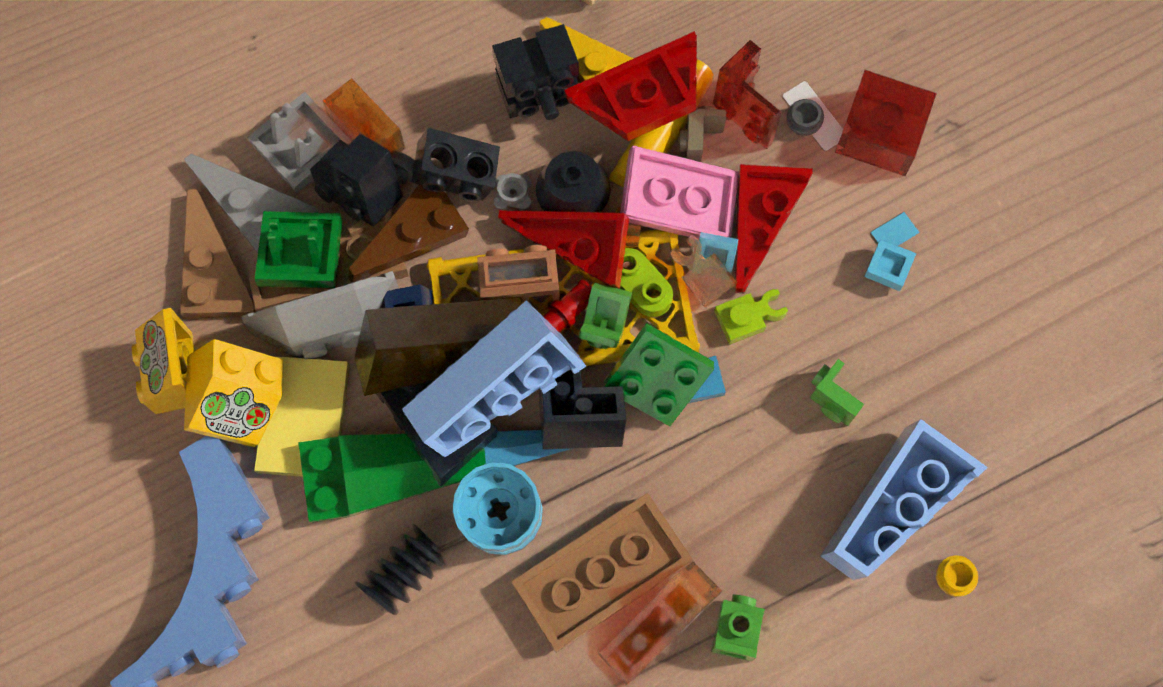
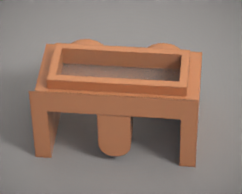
(518, 274)

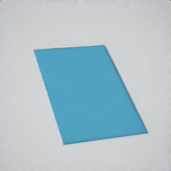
(896, 230)

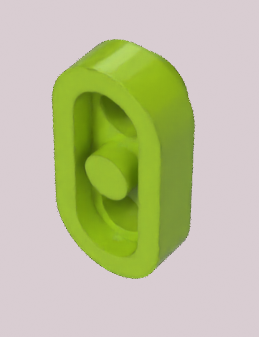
(642, 279)

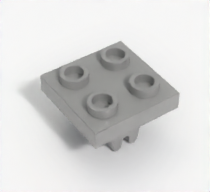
(297, 140)

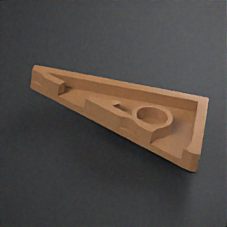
(209, 276)

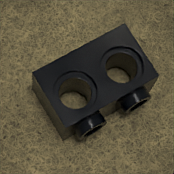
(456, 155)

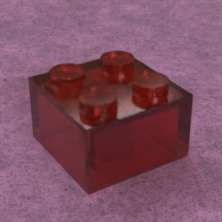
(885, 123)

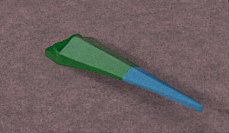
(372, 471)

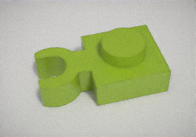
(745, 317)

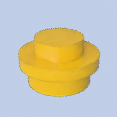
(957, 576)

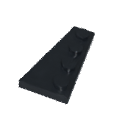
(442, 467)

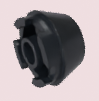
(573, 184)

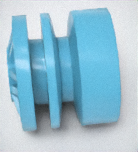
(475, 503)

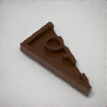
(419, 226)

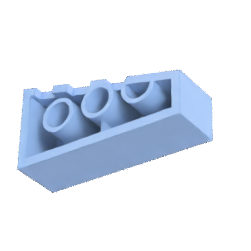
(491, 380)
(902, 496)

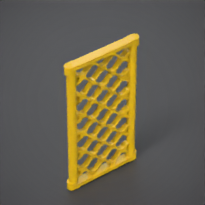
(439, 267)

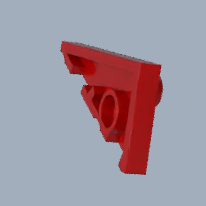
(764, 205)
(584, 239)

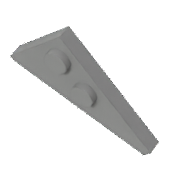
(243, 197)

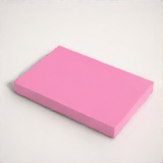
(678, 194)

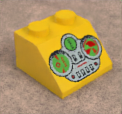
(162, 360)
(231, 392)

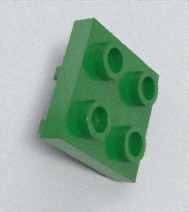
(298, 249)
(659, 374)

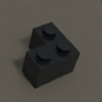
(358, 179)
(581, 415)

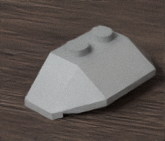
(321, 320)

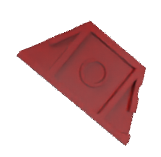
(642, 90)

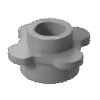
(510, 182)

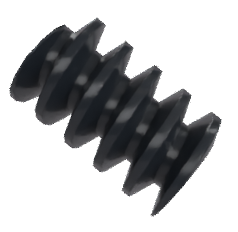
(402, 571)

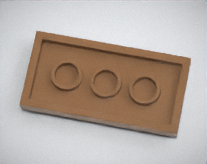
(601, 572)

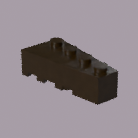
(422, 341)

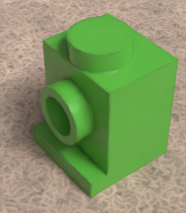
(734, 643)

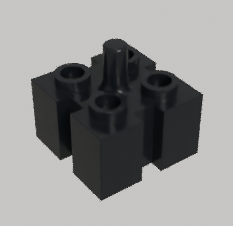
(536, 72)

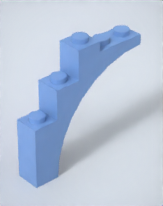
(219, 573)

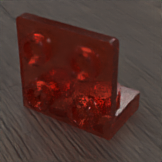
(741, 101)

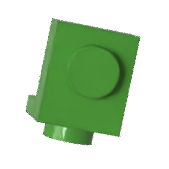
(605, 316)
(834, 400)

